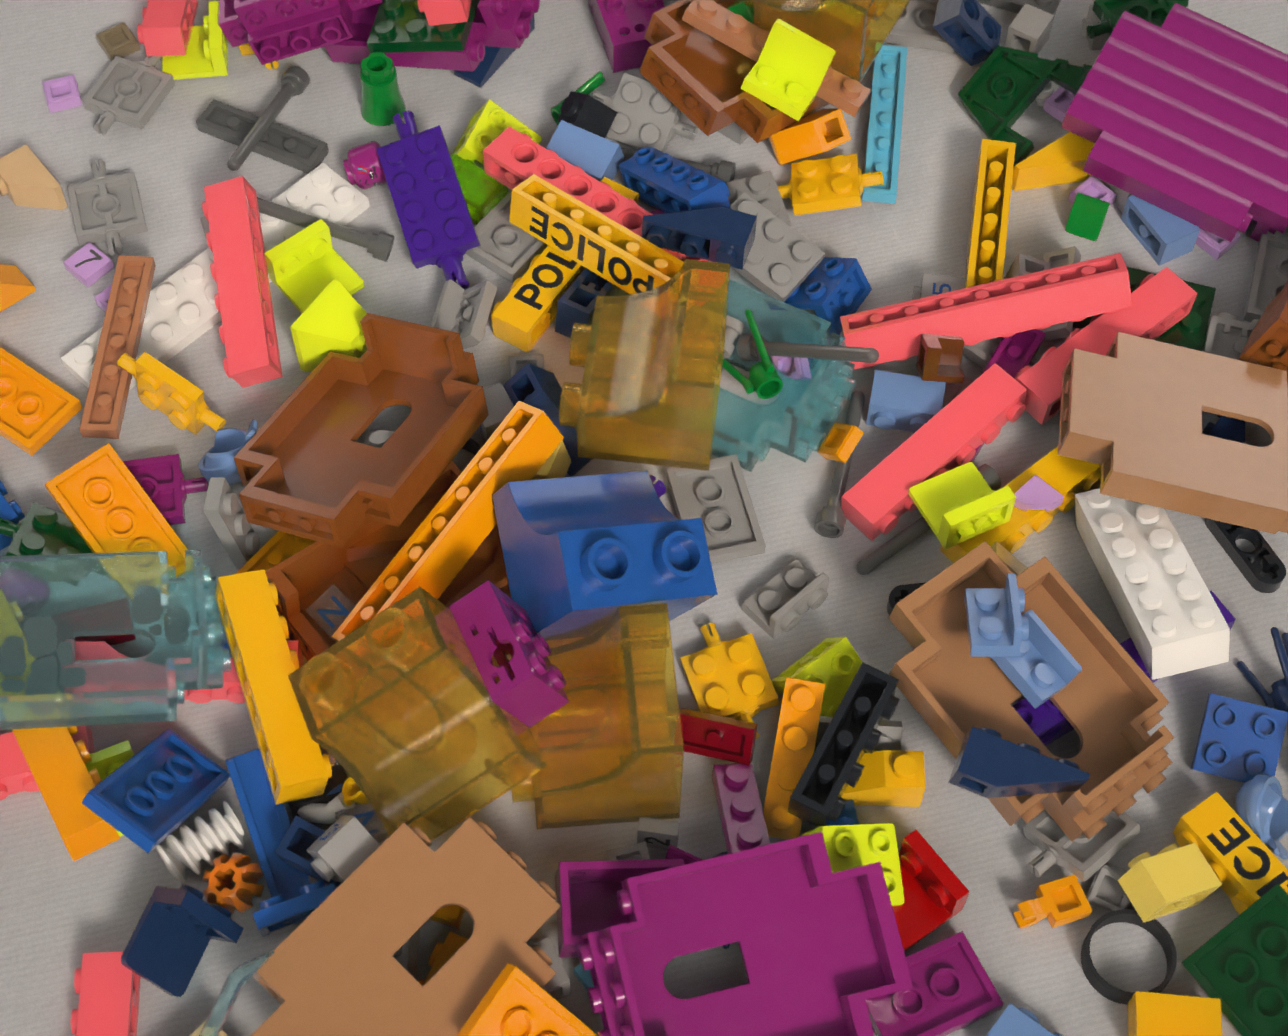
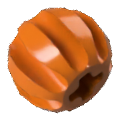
(242, 873)

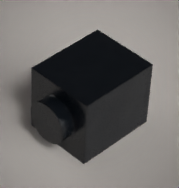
(587, 113)

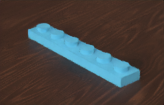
(885, 122)

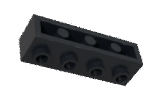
(843, 745)

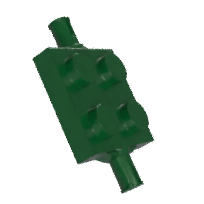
(1111, 10)
(43, 533)

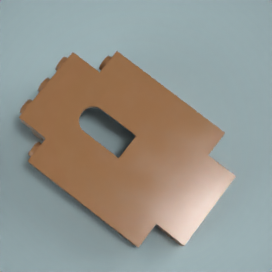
(1144, 427)
(1106, 703)
(339, 963)

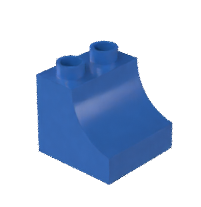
(597, 545)

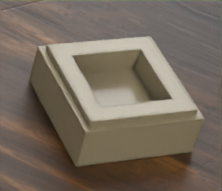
(118, 41)

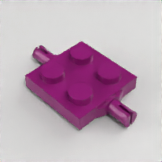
(166, 484)

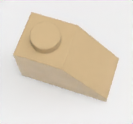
(29, 181)

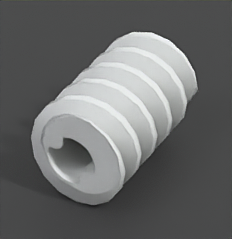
(201, 843)

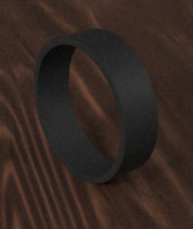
(1153, 927)

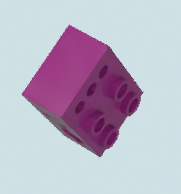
(623, 29)
(529, 682)
(590, 896)

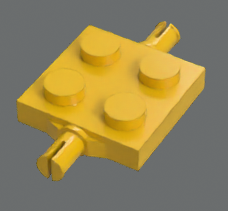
(827, 184)
(170, 393)
(729, 677)

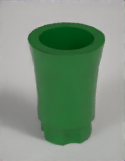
(380, 90)

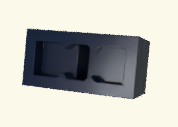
(967, 29)

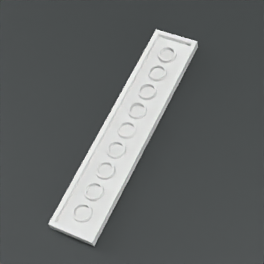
(185, 302)

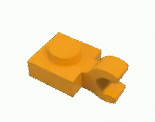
(1058, 900)

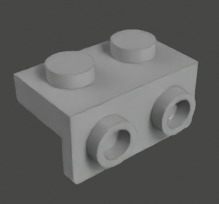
(465, 310)

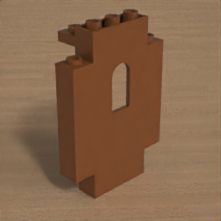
(707, 76)
(304, 462)

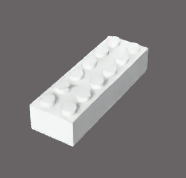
(1152, 584)

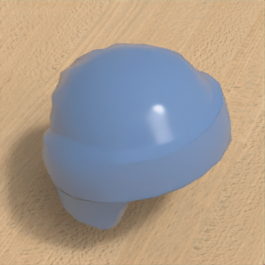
(220, 459)
(1264, 810)

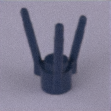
(1279, 696)

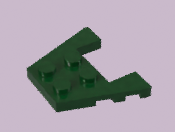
(1008, 86)

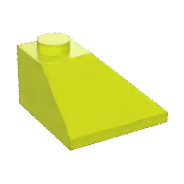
(328, 326)

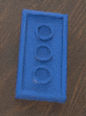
(156, 789)

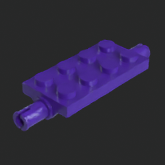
(428, 198)

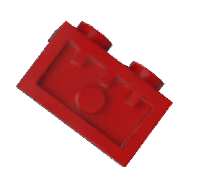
(929, 889)

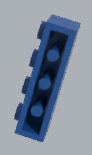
(672, 183)

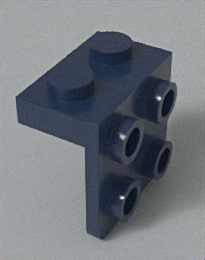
(175, 936)

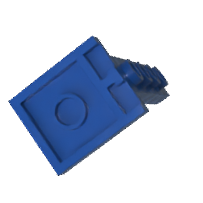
(290, 889)

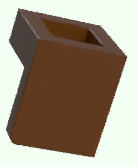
(940, 358)

